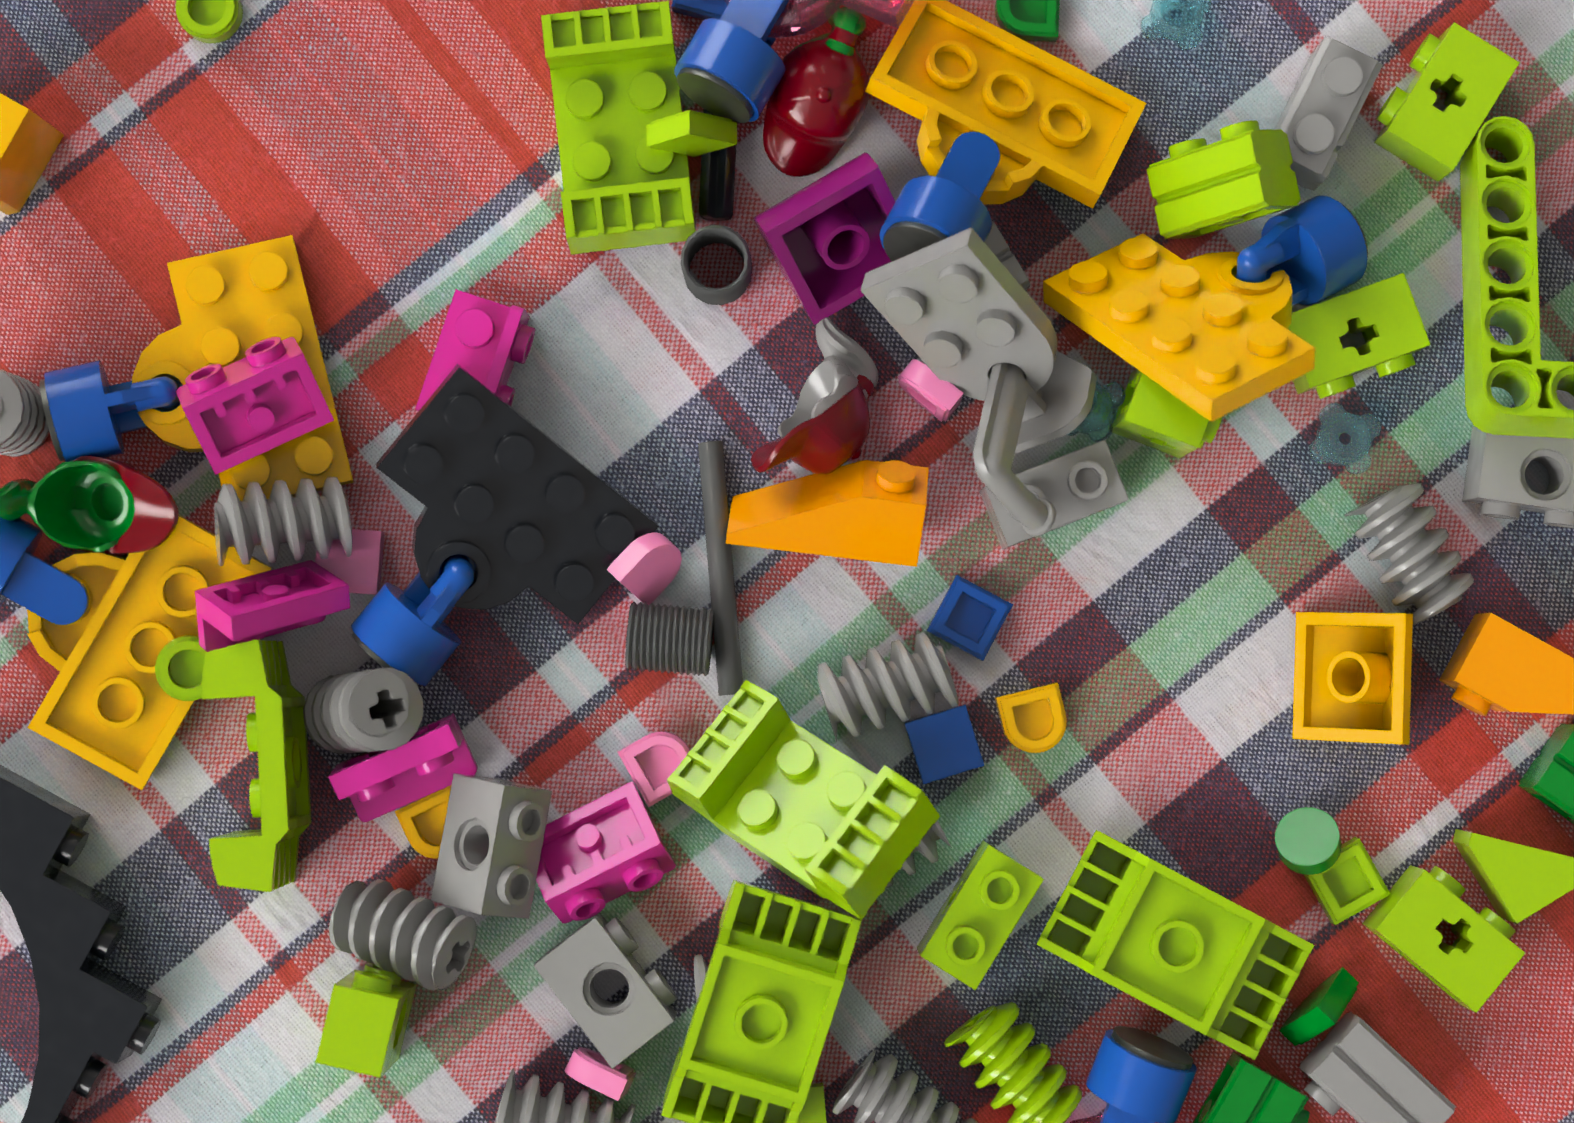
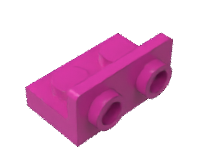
(483, 341)
(253, 403)
(267, 604)
(397, 777)
(600, 855)

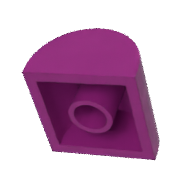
(830, 235)

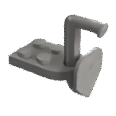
(994, 346)

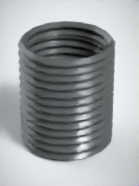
(720, 235)
(669, 639)

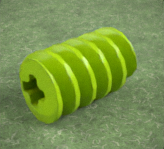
(1015, 1066)

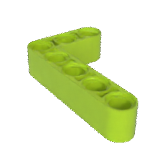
(1504, 305)

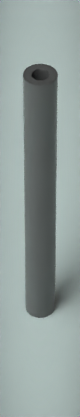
(720, 567)

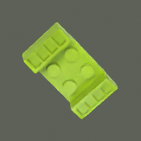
(607, 84)
(282, 792)
(802, 801)
(1175, 945)
(761, 1010)

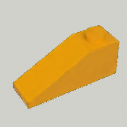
(853, 513)
(1509, 670)

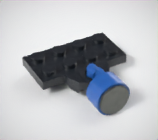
(496, 518)

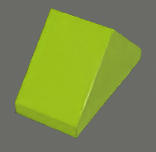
(1515, 875)

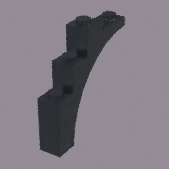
(66, 927)

